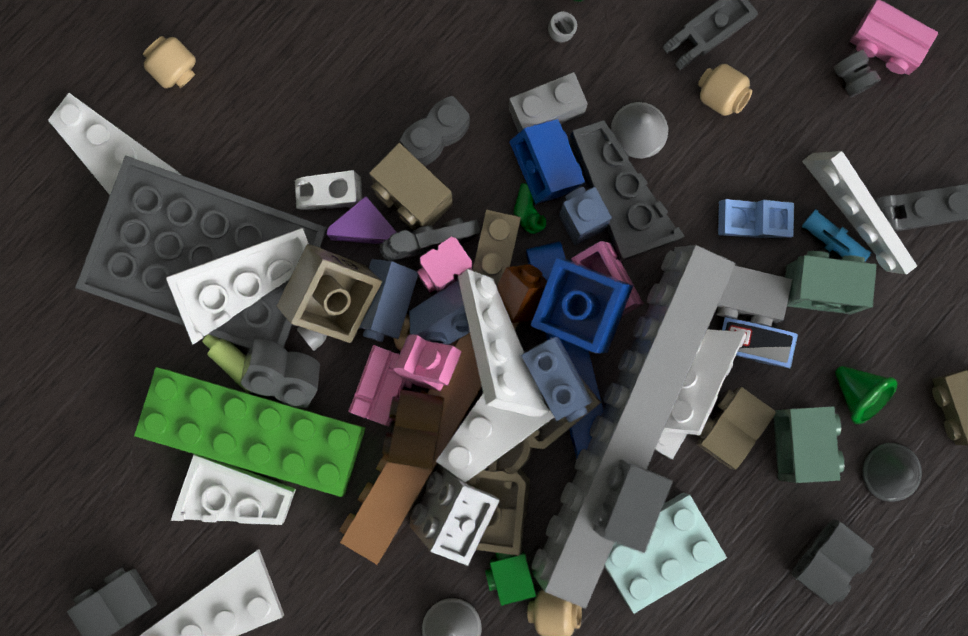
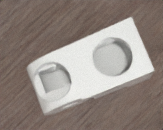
(328, 191)

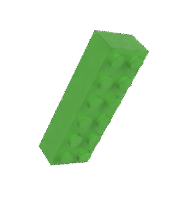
(250, 432)

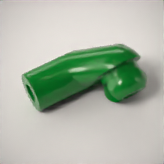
(530, 218)

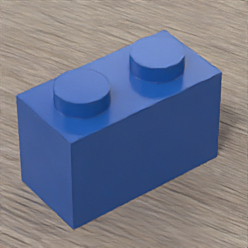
(547, 161)

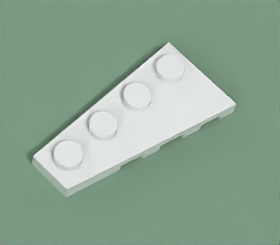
(98, 141)
(225, 286)

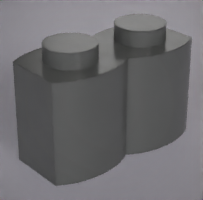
(442, 127)
(279, 373)
(833, 562)
(113, 605)

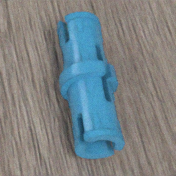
(818, 223)

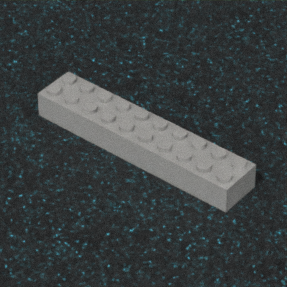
(633, 415)

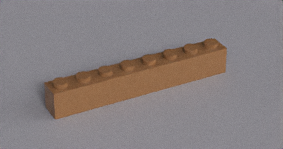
(399, 485)

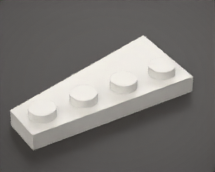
(856, 203)
(497, 349)
(228, 606)

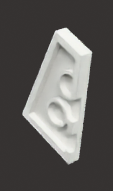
(704, 381)
(486, 437)
(228, 493)

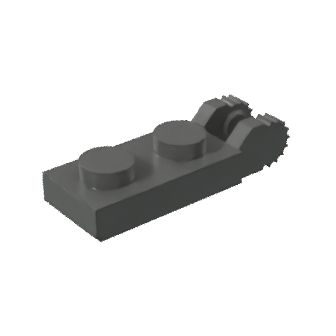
(711, 28)
(426, 238)

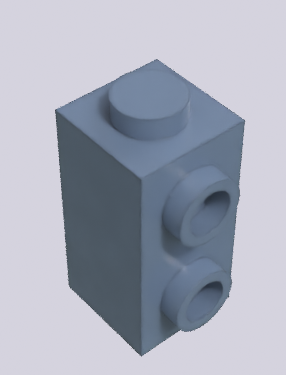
(584, 214)
(391, 301)
(441, 317)
(558, 380)

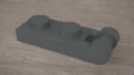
(926, 207)

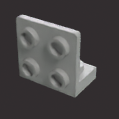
(452, 516)

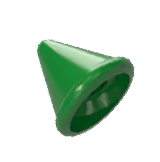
(864, 392)

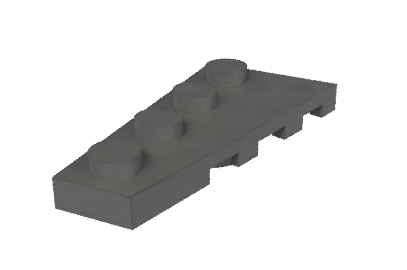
(637, 217)

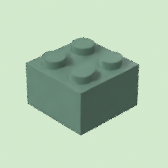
(831, 284)
(808, 445)

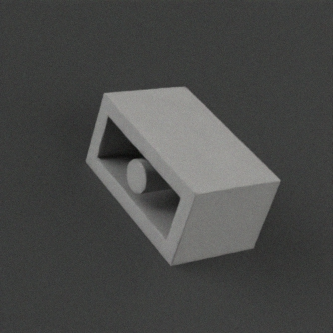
(552, 101)
(755, 296)

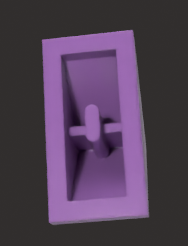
(361, 225)

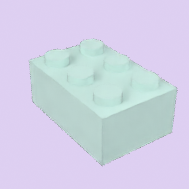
(676, 553)

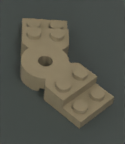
(511, 485)

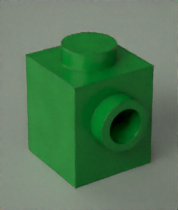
(510, 577)

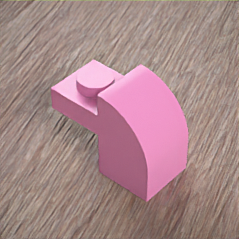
(426, 362)

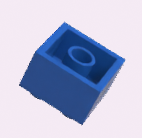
(581, 306)

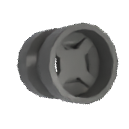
(864, 76)

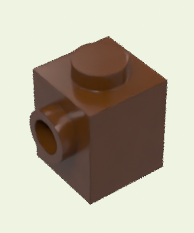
(521, 291)

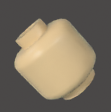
(169, 62)
(725, 89)
(554, 615)

